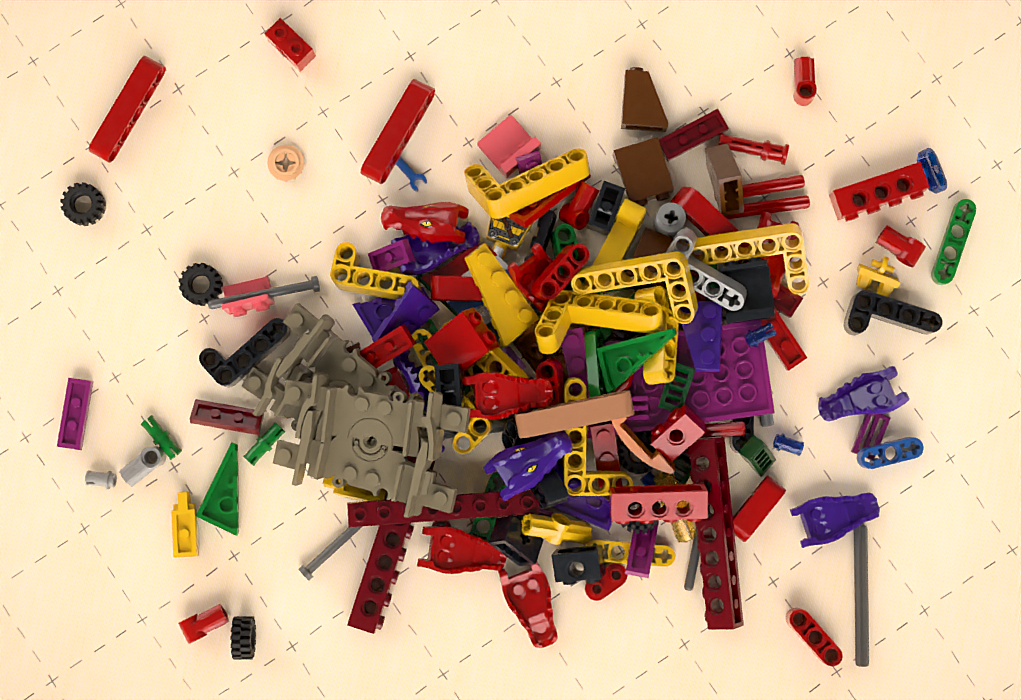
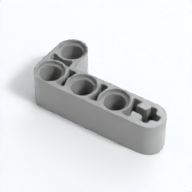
(708, 274)

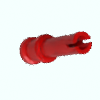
(765, 150)

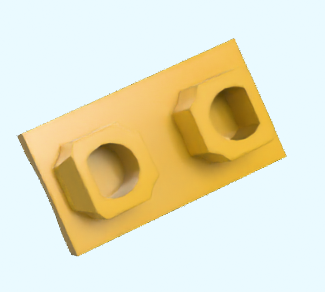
(887, 281)

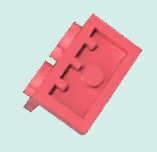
(506, 143)
(240, 307)

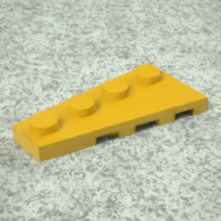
(504, 301)

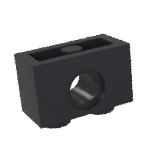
(606, 208)
(590, 557)

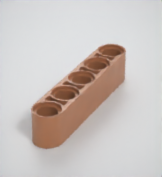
(574, 414)

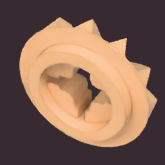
(278, 155)

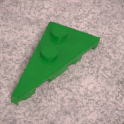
(626, 357)
(222, 498)

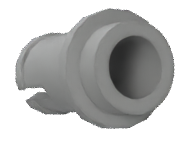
(101, 479)

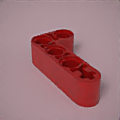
(704, 214)

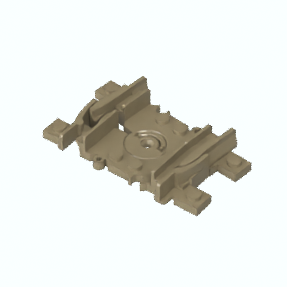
(328, 355)
(352, 459)

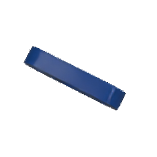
(880, 449)

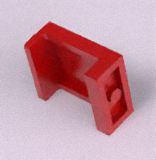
(462, 340)

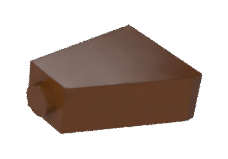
(641, 103)
(725, 179)

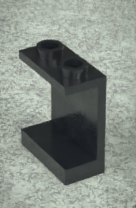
(757, 281)

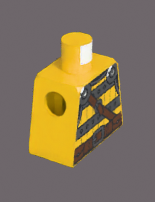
(506, 234)

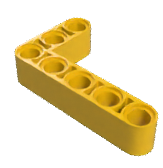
(528, 187)
(757, 248)
(642, 276)
(595, 311)
(579, 447)

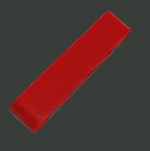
(127, 109)
(397, 131)

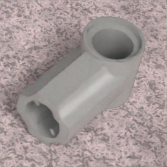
(142, 466)

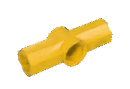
(556, 528)

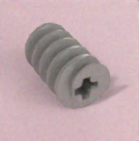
(677, 216)

